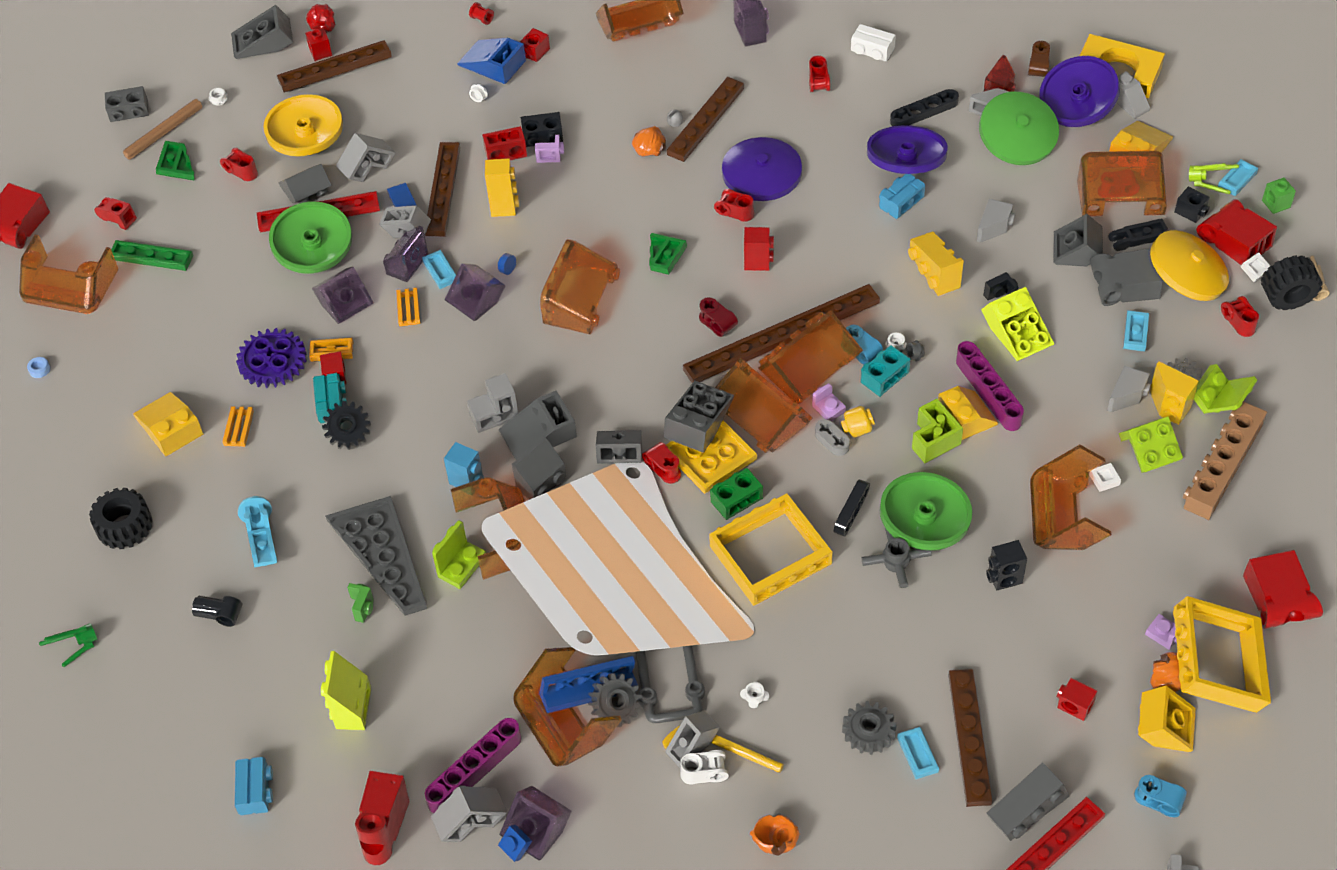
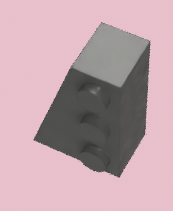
(1028, 802)

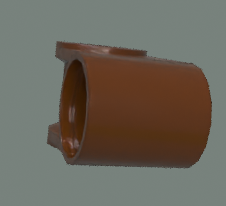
(1039, 59)

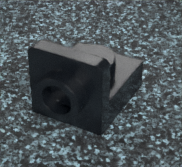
(999, 285)

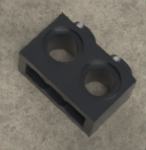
(541, 128)
(1006, 565)

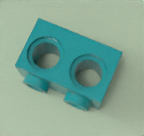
(885, 370)

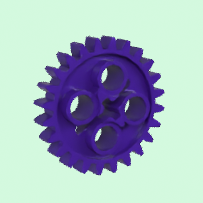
(271, 357)

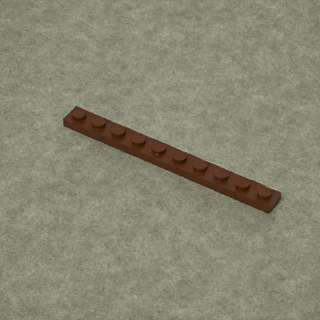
(771, 337)

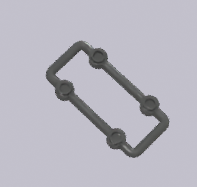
(694, 690)

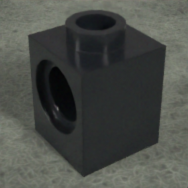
(1192, 204)

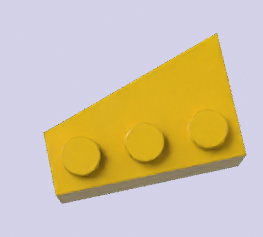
(501, 187)
(936, 263)

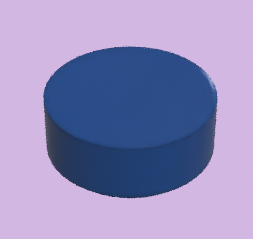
(506, 263)

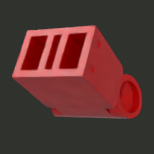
(20, 214)
(1238, 232)
(1281, 589)
(381, 815)

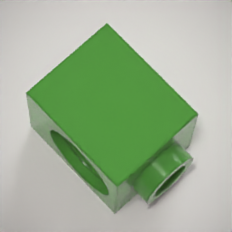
(1278, 195)

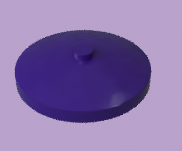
(1080, 90)
(907, 149)
(762, 168)

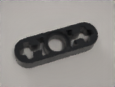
(851, 507)

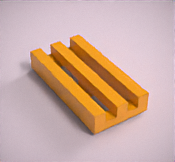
(407, 294)
(332, 346)
(230, 423)

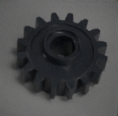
(340, 415)

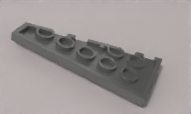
(379, 544)

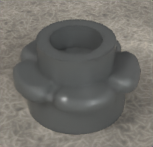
(915, 350)

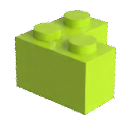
(937, 433)

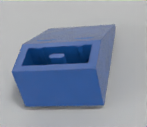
(495, 58)

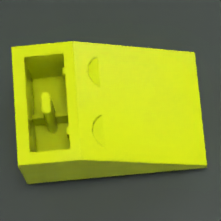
(1018, 324)
(346, 693)

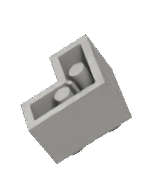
(363, 154)
(494, 407)
(468, 809)

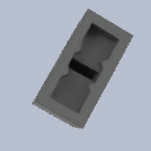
(126, 104)

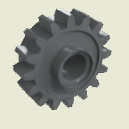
(626, 696)
(873, 717)

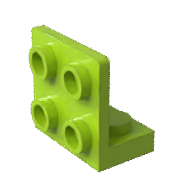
(1218, 393)
(1153, 444)
(456, 557)

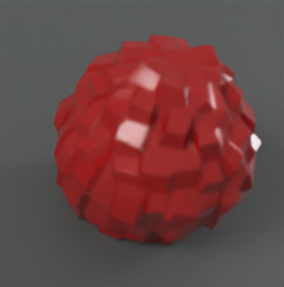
(321, 16)

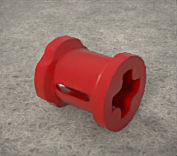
(478, 12)

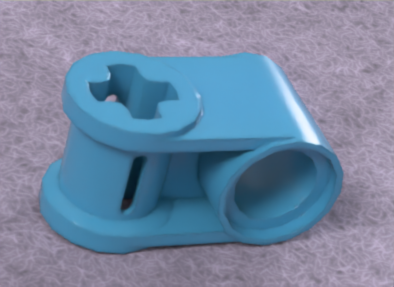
(870, 345)
(1163, 796)

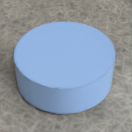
(38, 367)

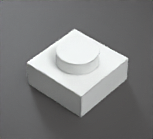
(1255, 267)
(1105, 477)

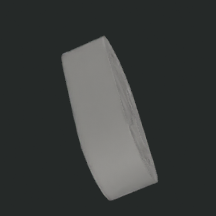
(829, 439)

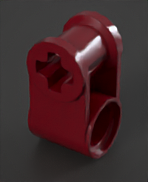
(716, 316)

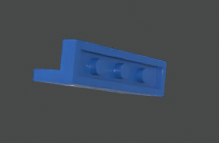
(572, 692)

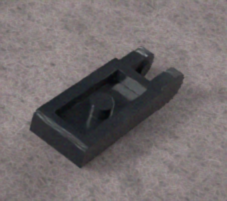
(1137, 234)

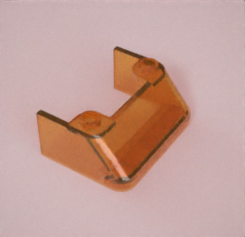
(62, 288)
(481, 492)
(1055, 502)
(562, 731)

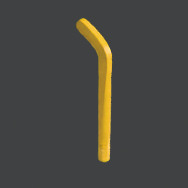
(737, 749)

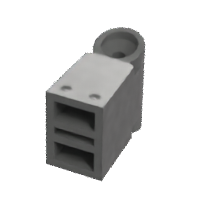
(1126, 277)

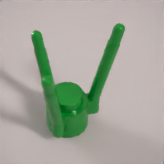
(83, 635)

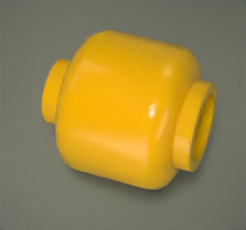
(858, 421)

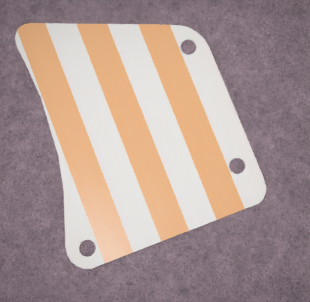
(614, 565)

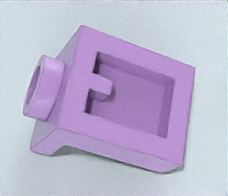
(549, 151)
(827, 404)
(1162, 631)

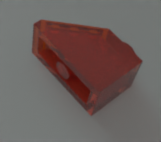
(1001, 76)

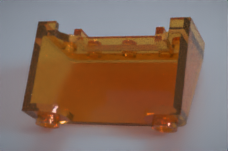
(576, 288)
(762, 407)

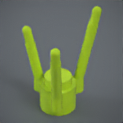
(1199, 173)

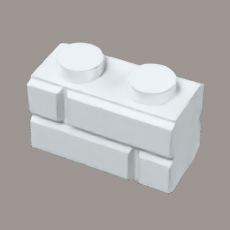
(873, 42)

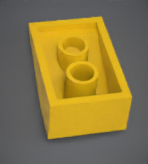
(1140, 138)
(169, 423)

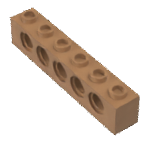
(1224, 461)

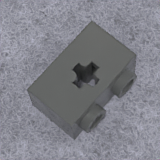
(619, 446)

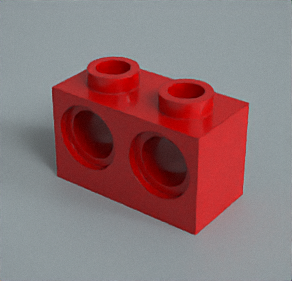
(505, 144)

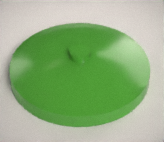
(1018, 128)
(310, 237)
(926, 510)

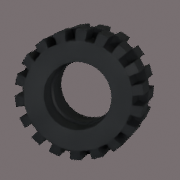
(1291, 282)
(126, 531)

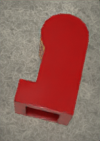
(116, 211)

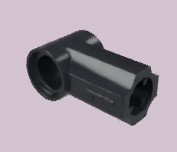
(223, 610)

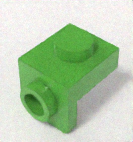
(363, 601)

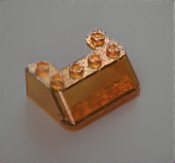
(637, 16)

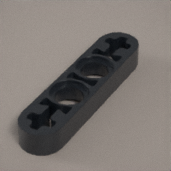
(945, 100)

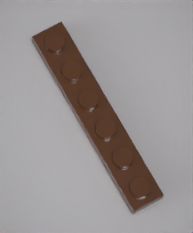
(334, 66)
(705, 119)
(442, 188)
(970, 738)

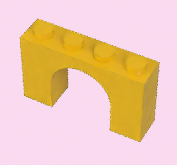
(1144, 61)

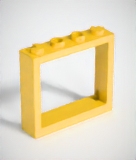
(785, 577)
(1252, 648)

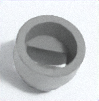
(675, 118)

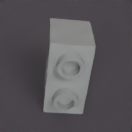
(403, 219)

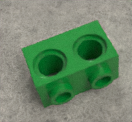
(741, 492)

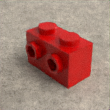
(757, 248)

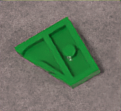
(175, 161)
(665, 252)

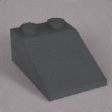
(263, 34)

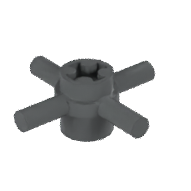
(896, 557)

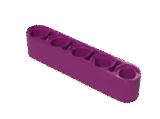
(989, 386)
(475, 755)

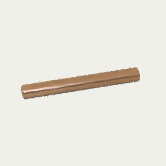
(162, 129)

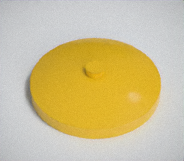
(303, 125)
(1189, 265)

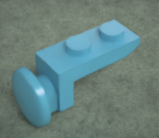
(255, 514)

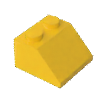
(1172, 392)
(967, 410)
(1166, 720)

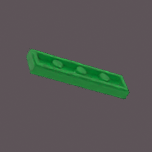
(151, 255)

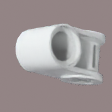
(705, 767)

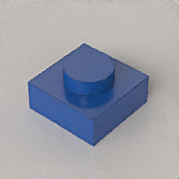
(514, 842)

